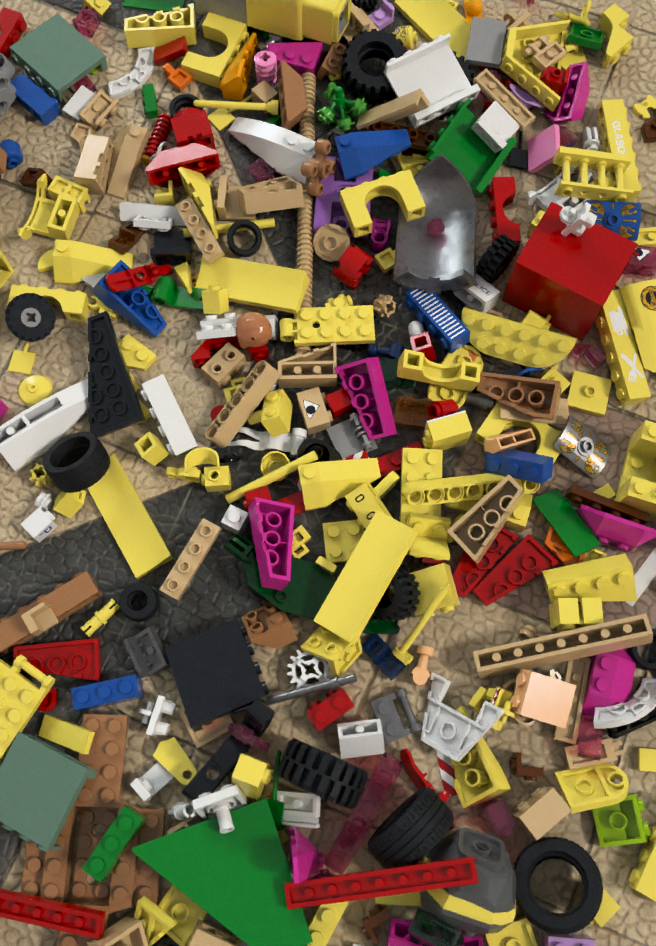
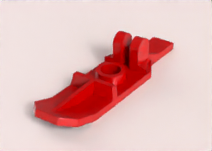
(129, 279)
(417, 776)

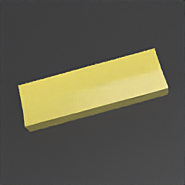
(436, 19)
(256, 283)
(129, 521)
(365, 577)

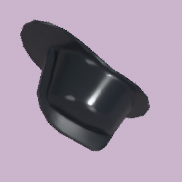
(323, 450)

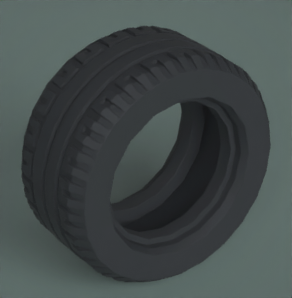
(411, 830)
(575, 855)

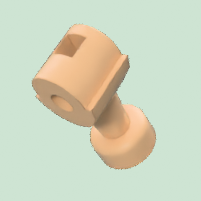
(420, 673)

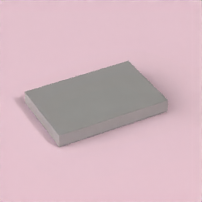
(485, 42)

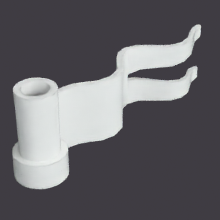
(286, 442)

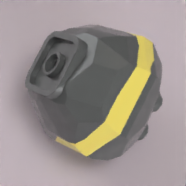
(479, 906)

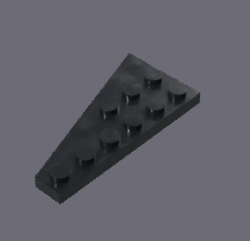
(110, 387)

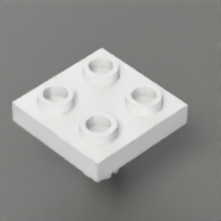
(220, 804)

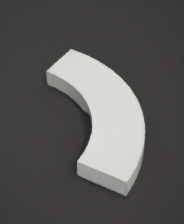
(139, 75)
(625, 713)

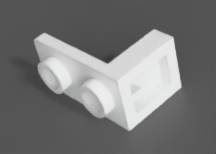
(151, 782)

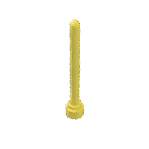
(271, 107)

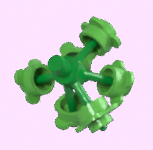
(347, 108)

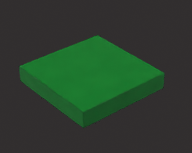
(586, 36)

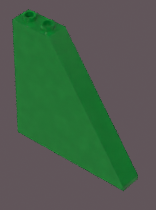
(233, 875)

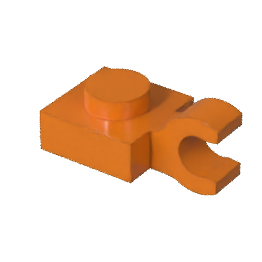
(178, 78)

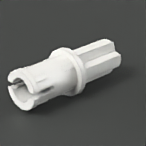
(182, 811)

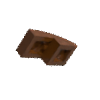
(126, 239)

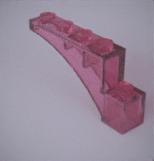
(363, 813)

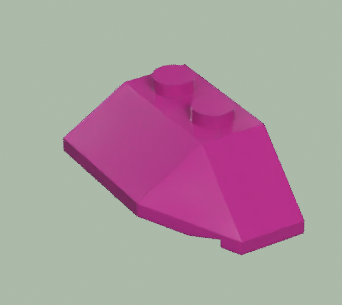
(573, 96)
(615, 530)
(608, 680)

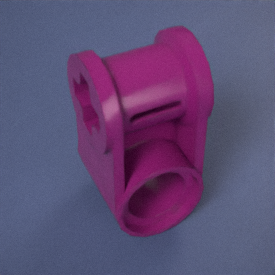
(380, 232)

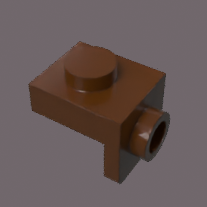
(529, 773)
(376, 916)

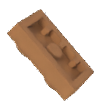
(332, 61)

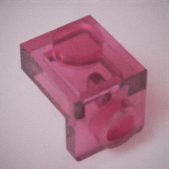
(261, 170)

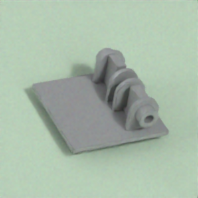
(350, 437)

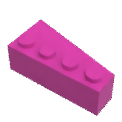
(369, 396)
(273, 539)

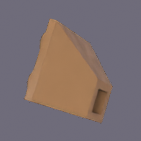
(269, 627)

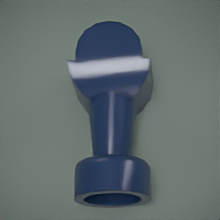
(392, 352)

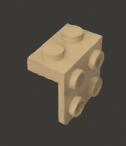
(228, 203)

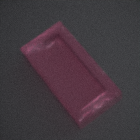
(589, 739)

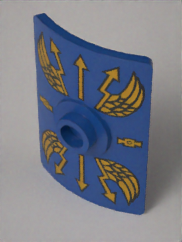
(618, 217)

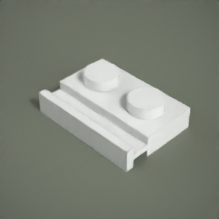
(300, 808)

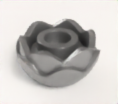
(330, 137)

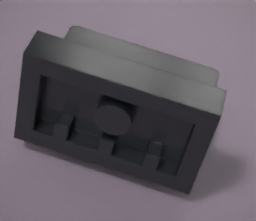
(171, 248)

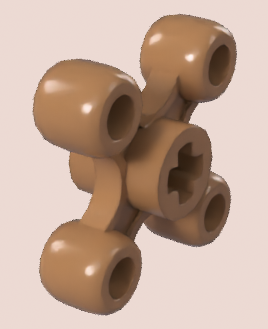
(318, 167)

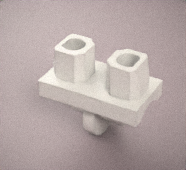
(577, 219)
(155, 725)

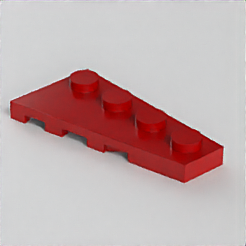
(517, 568)
(469, 573)
(66, 658)

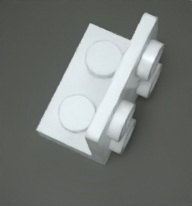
(495, 127)

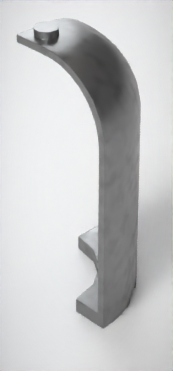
(445, 259)

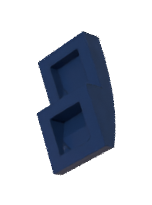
(382, 656)

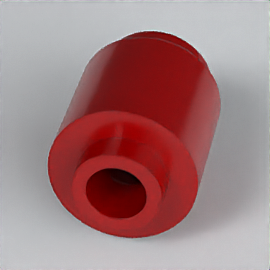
(442, 408)

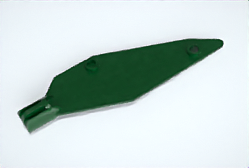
(305, 591)

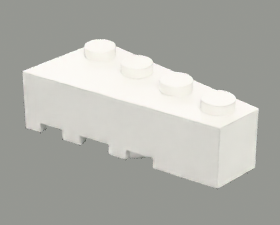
(169, 415)

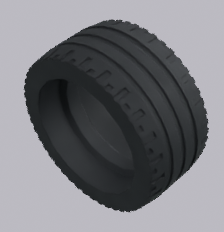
(76, 462)

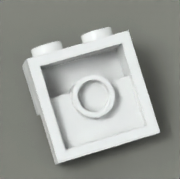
(218, 326)

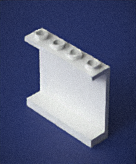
(436, 73)

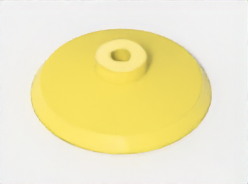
(34, 389)

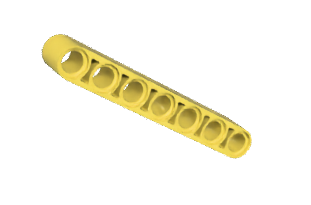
(461, 488)

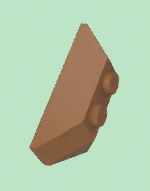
(291, 95)

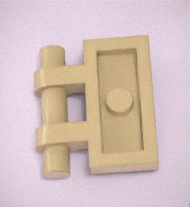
(548, 56)

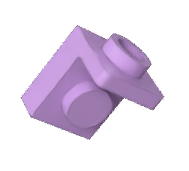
(383, 15)

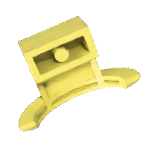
(50, 217)

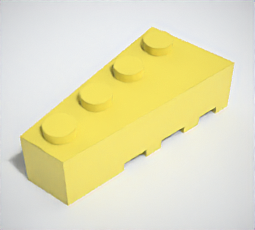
(161, 28)
(601, 578)
(251, 776)

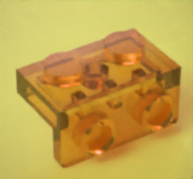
(412, 411)

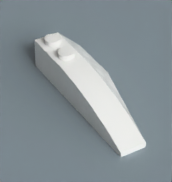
(275, 145)

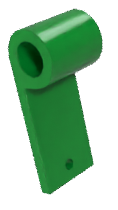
(170, 295)

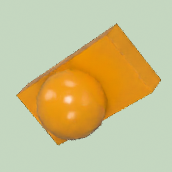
(472, 8)

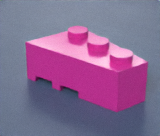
(299, 55)

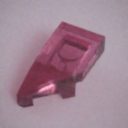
(591, 353)
(246, 735)

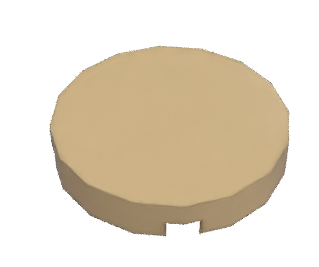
(331, 242)

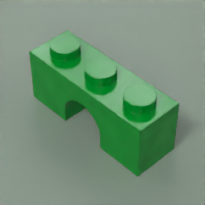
(117, 837)

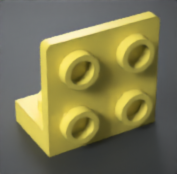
(432, 536)
(333, 649)

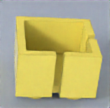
(569, 615)

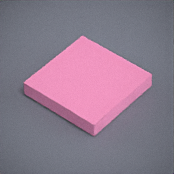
(543, 148)

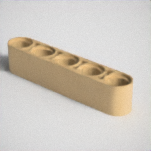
(242, 404)

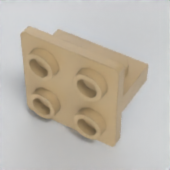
(358, 22)

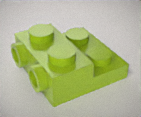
(622, 823)

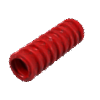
(159, 134)

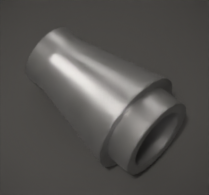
(480, 401)

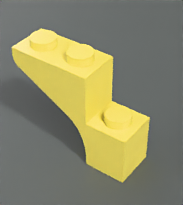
(619, 41)

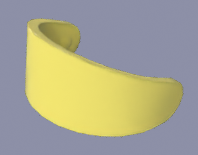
(201, 456)

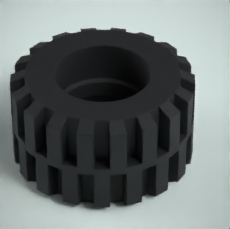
(404, 599)

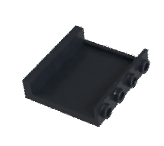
(216, 673)

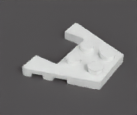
(451, 730)

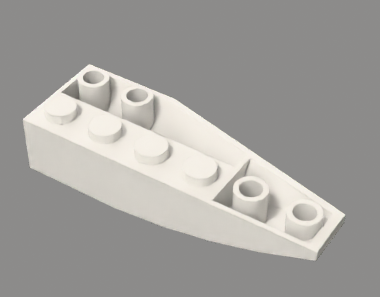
(42, 425)

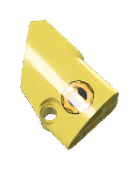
(640, 304)

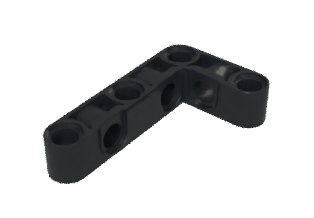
(258, 719)

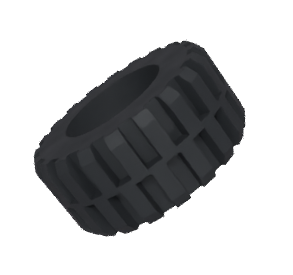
(370, 45)
(322, 773)

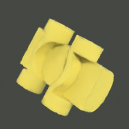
(341, 300)

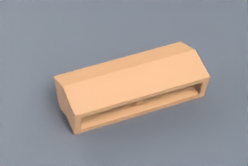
(493, 445)

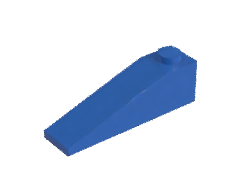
(368, 149)
(131, 304)

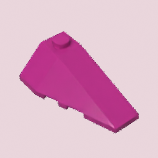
(304, 857)

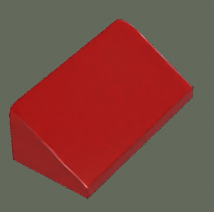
(170, 51)

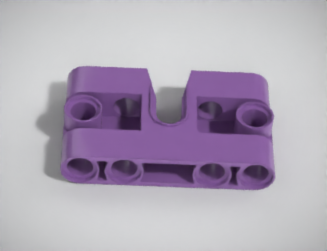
(328, 206)

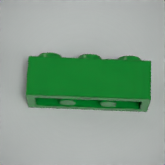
(149, 101)

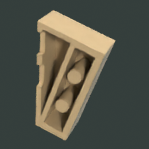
(309, 369)

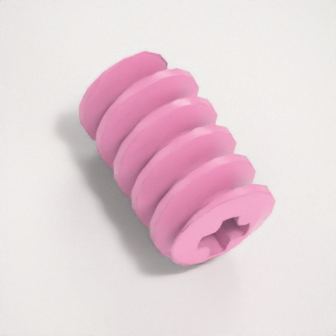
(266, 67)

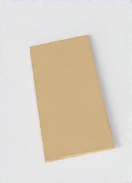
(559, 419)

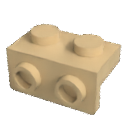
(98, 109)

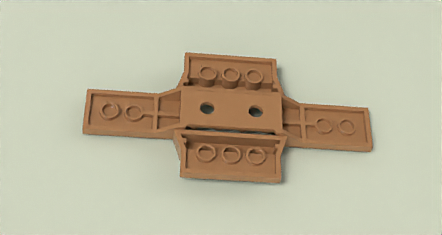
(99, 802)

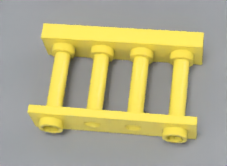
(594, 160)

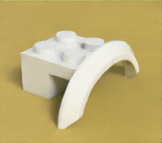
(546, 195)

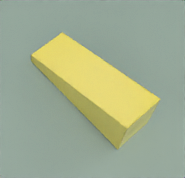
(184, 275)

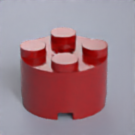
(352, 266)

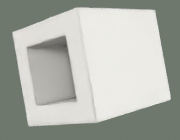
(235, 520)
(39, 524)

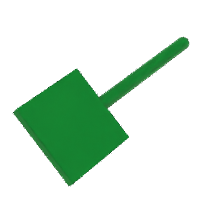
(276, 807)

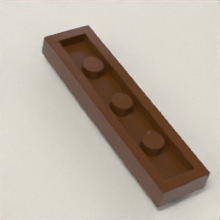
(582, 496)

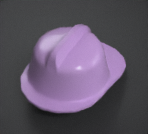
(525, 97)

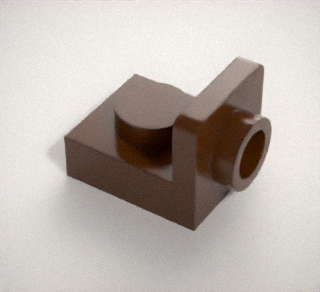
(31, 176)

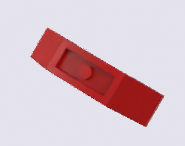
(203, 353)

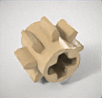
(384, 305)

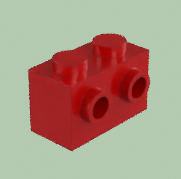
(330, 709)

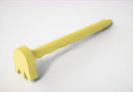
(401, 652)

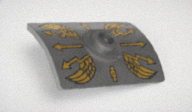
(582, 447)

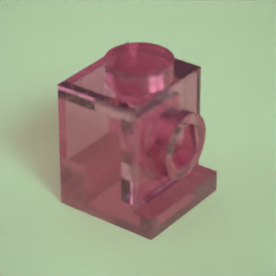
(86, 18)

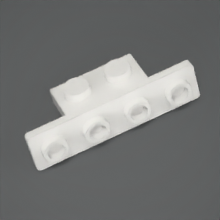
(150, 216)

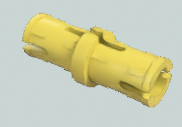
(100, 617)

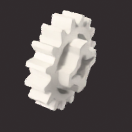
(298, 661)

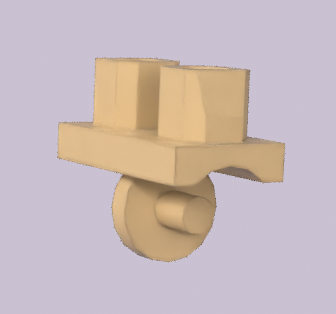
(512, 20)

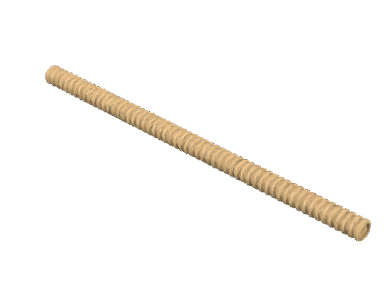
(305, 214)

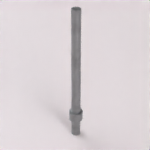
(333, 683)

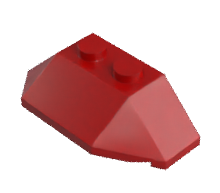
(190, 156)

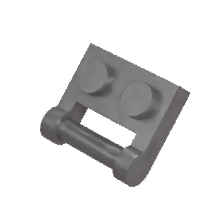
(390, 720)

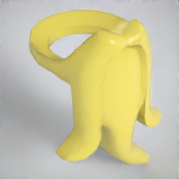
(582, 20)

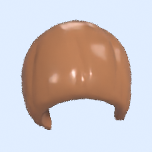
(253, 330)

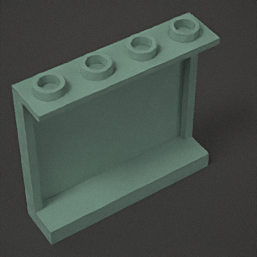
(56, 55)
(39, 789)

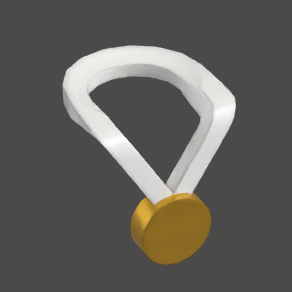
(145, 159)

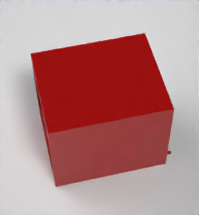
(568, 274)

